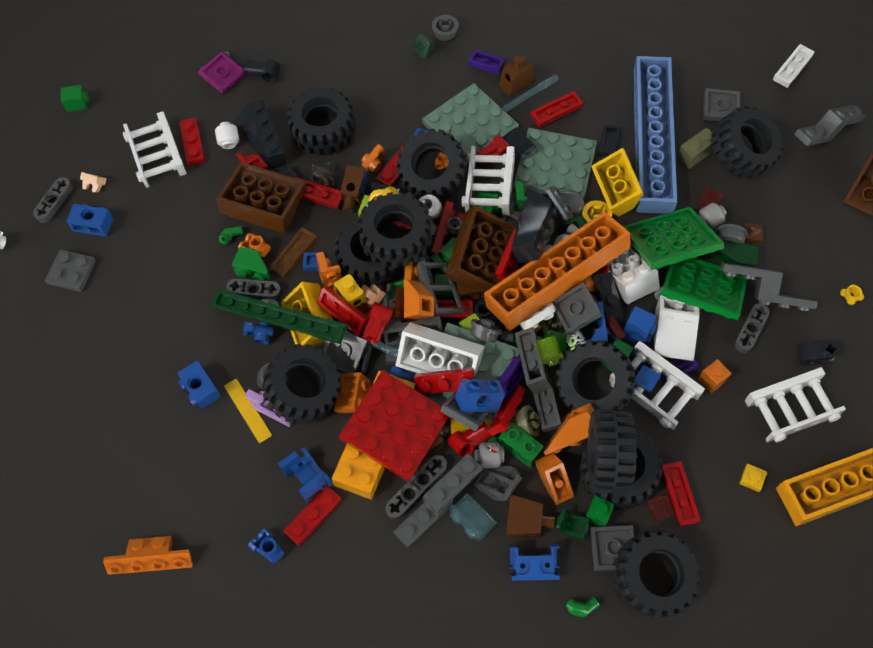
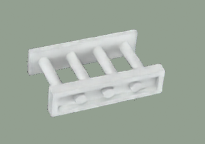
(166, 138)
(504, 187)
(675, 378)
(795, 386)

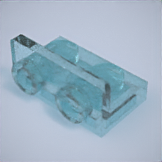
(472, 517)

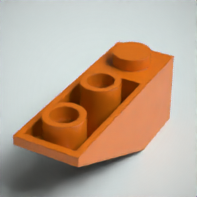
(572, 430)

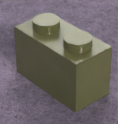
(696, 149)

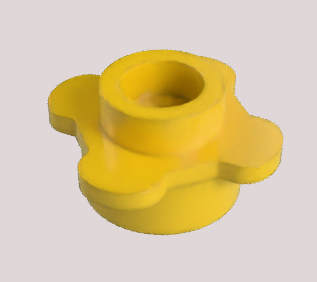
(856, 291)

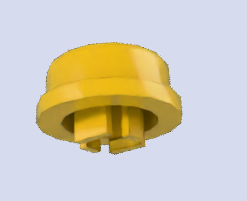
(594, 209)

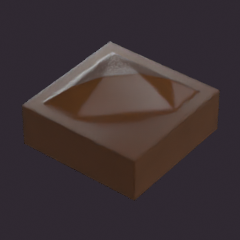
(755, 233)

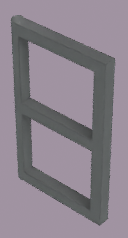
(422, 265)

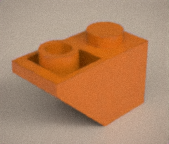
(417, 301)

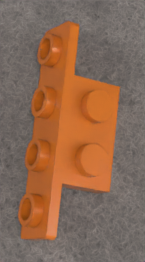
(148, 555)

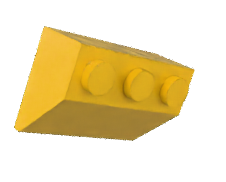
(618, 182)
(305, 299)

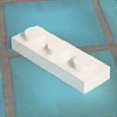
(793, 65)

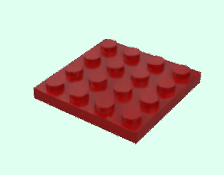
(394, 425)

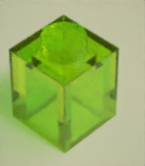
(549, 350)

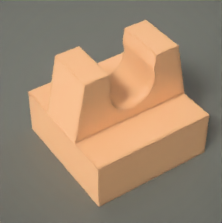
(94, 180)
(373, 294)

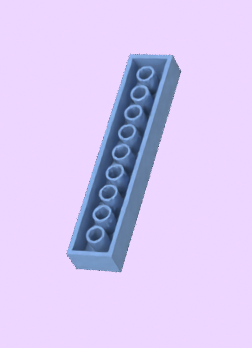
(654, 134)

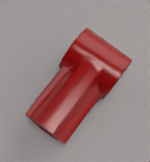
(497, 146)
(378, 318)
(465, 442)

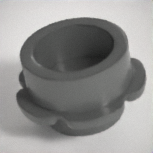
(453, 221)
(506, 337)

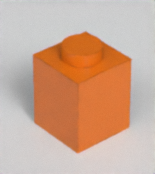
(714, 376)

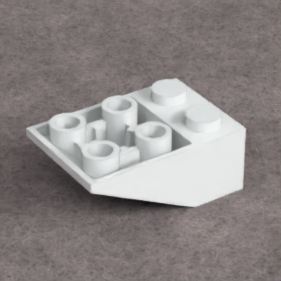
(633, 276)
(676, 329)

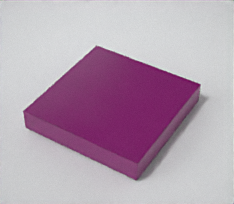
(222, 72)

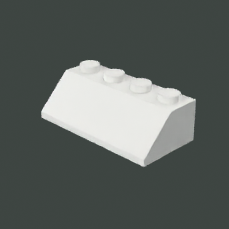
(432, 351)

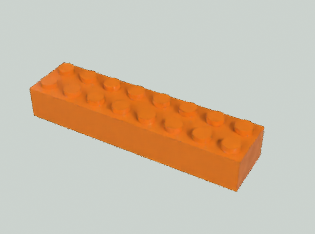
(557, 270)

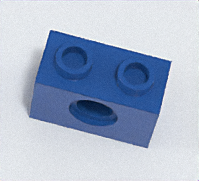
(90, 220)
(640, 326)
(194, 375)
(479, 395)

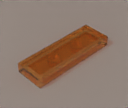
(293, 253)

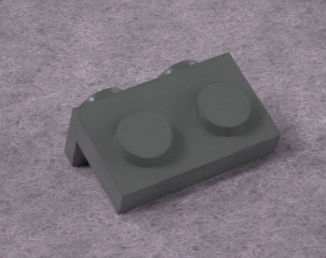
(565, 210)

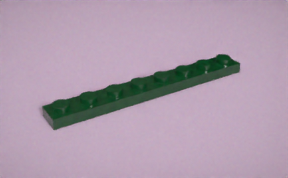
(280, 316)

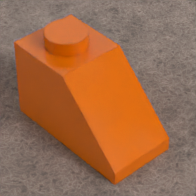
(554, 478)

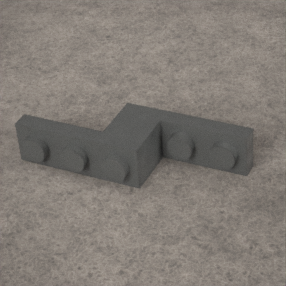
(830, 125)
(768, 286)
(393, 330)
(538, 380)
(438, 500)

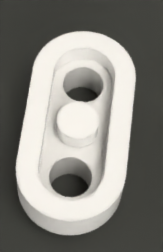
(543, 314)

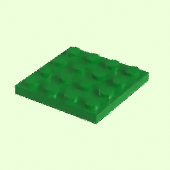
(673, 238)
(705, 287)

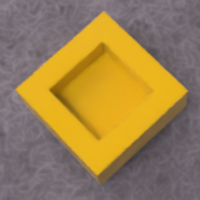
(753, 477)

